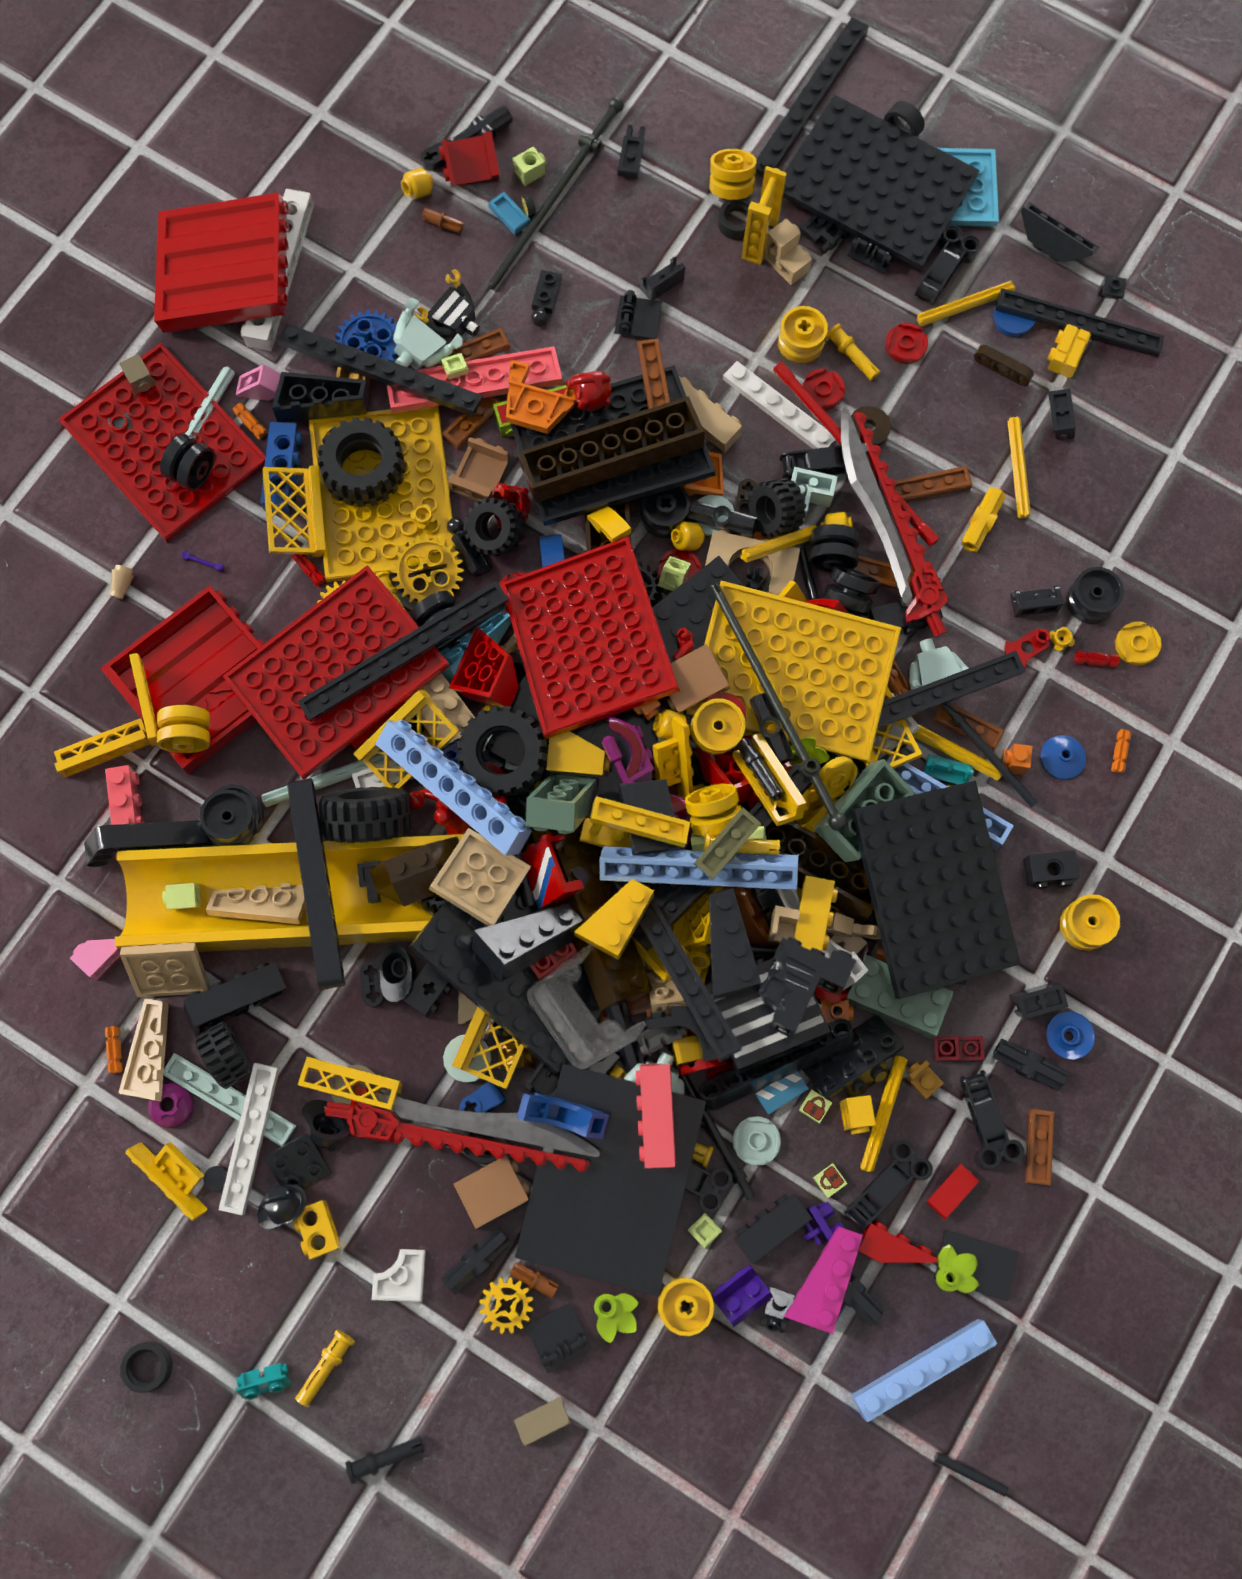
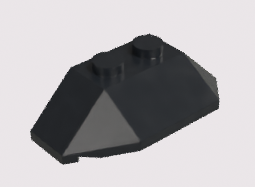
(1055, 237)

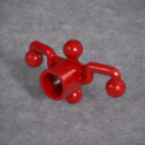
(444, 815)

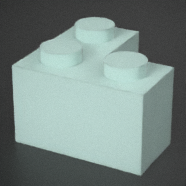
(815, 486)

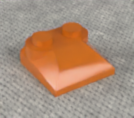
(711, 485)

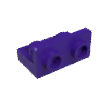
(741, 1295)

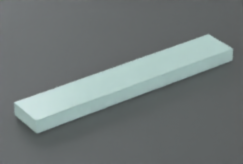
(228, 1100)

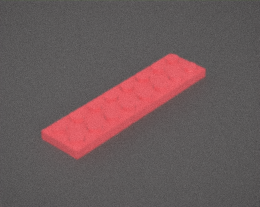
(486, 377)

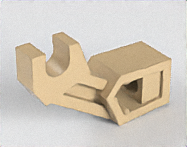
(846, 927)

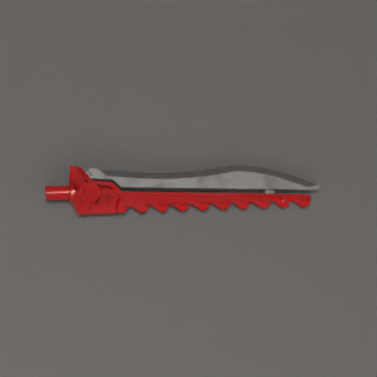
(925, 584)
(386, 1126)

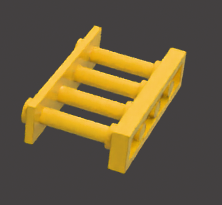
(763, 214)
(614, 820)

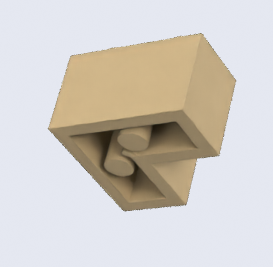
(785, 253)

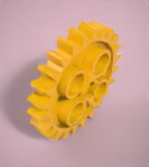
(422, 550)

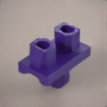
(819, 1214)

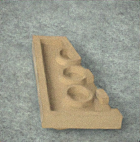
(272, 904)
(147, 1054)

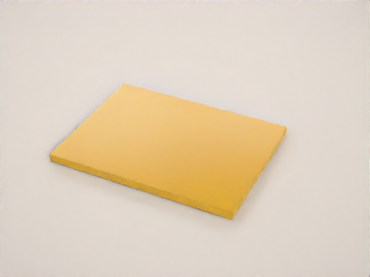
(374, 533)
(819, 660)

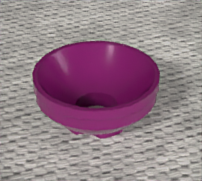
(182, 1107)

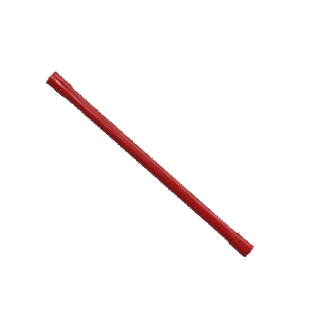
(789, 379)

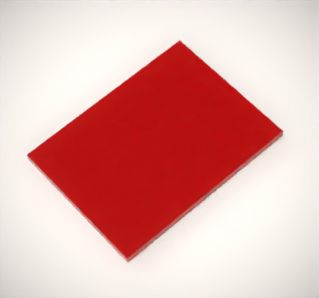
(158, 416)
(588, 638)
(316, 649)

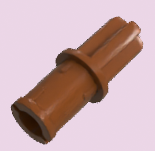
(442, 220)
(534, 1280)

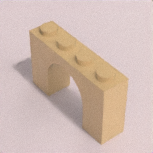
(780, 564)

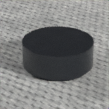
(215, 1178)

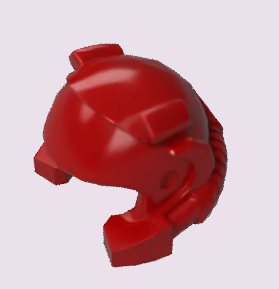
(591, 390)
(513, 495)

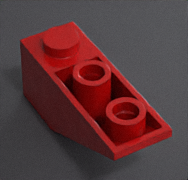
(887, 1248)

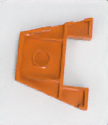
(532, 405)

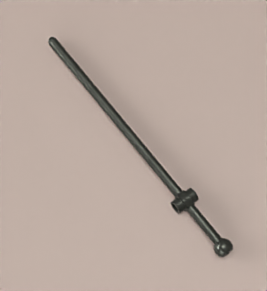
(590, 144)
(836, 820)

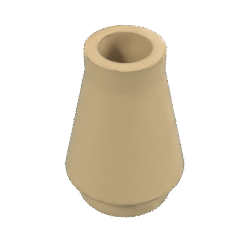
(120, 581)

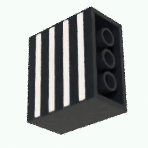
(751, 1024)

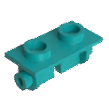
(948, 770)
(252, 1384)

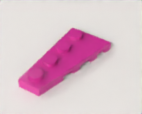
(825, 1288)

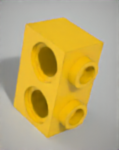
(857, 1114)
(323, 1227)

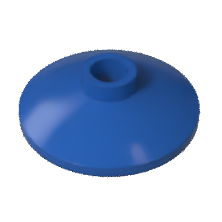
(1056, 764)
(1080, 1030)

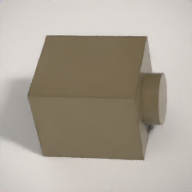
(137, 374)

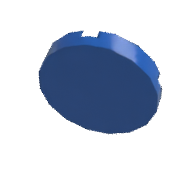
(1011, 325)

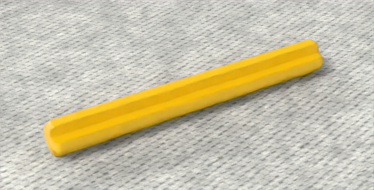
(962, 304)
(1019, 467)
(777, 544)
(957, 752)
(883, 1114)

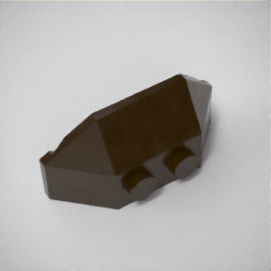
(410, 874)

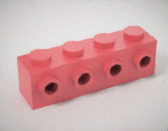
(123, 796)
(657, 1115)

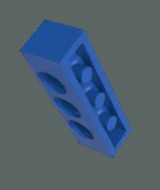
(279, 436)

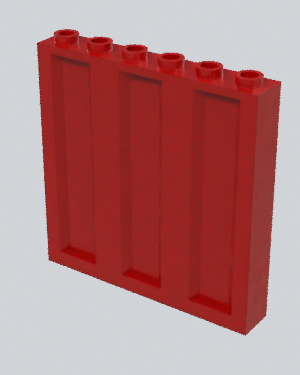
(221, 263)
(186, 662)

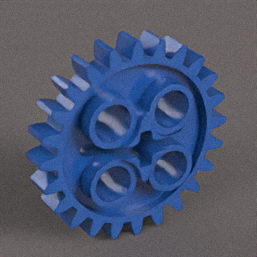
(370, 340)

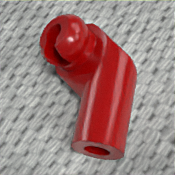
(686, 643)

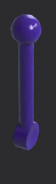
(186, 556)

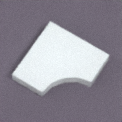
(403, 1280)

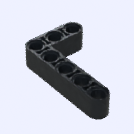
(108, 839)

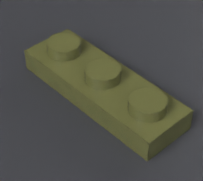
(727, 843)

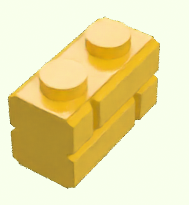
(1068, 351)

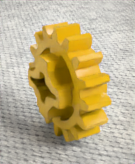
(512, 1315)

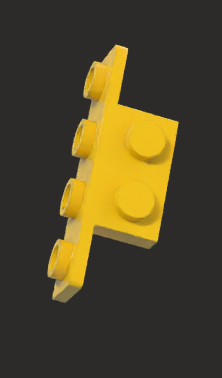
(673, 759)
(172, 1174)

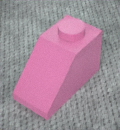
(258, 383)
(95, 956)

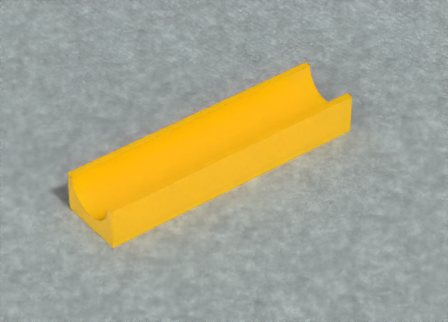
(253, 866)

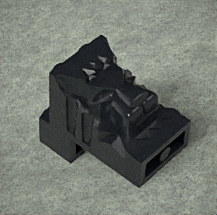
(794, 980)

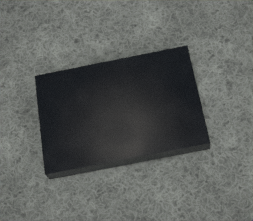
(652, 797)
(994, 1263)

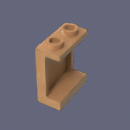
(479, 470)
(697, 679)
(492, 1191)

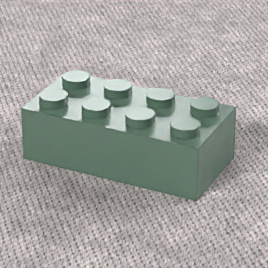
(874, 785)
(561, 802)
(918, 1013)

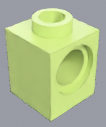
(522, 166)
(674, 573)
(182, 896)

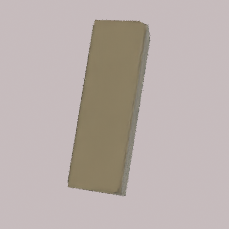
(542, 1421)

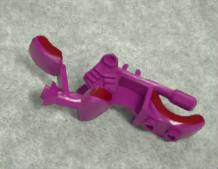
(640, 764)

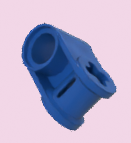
(486, 1098)

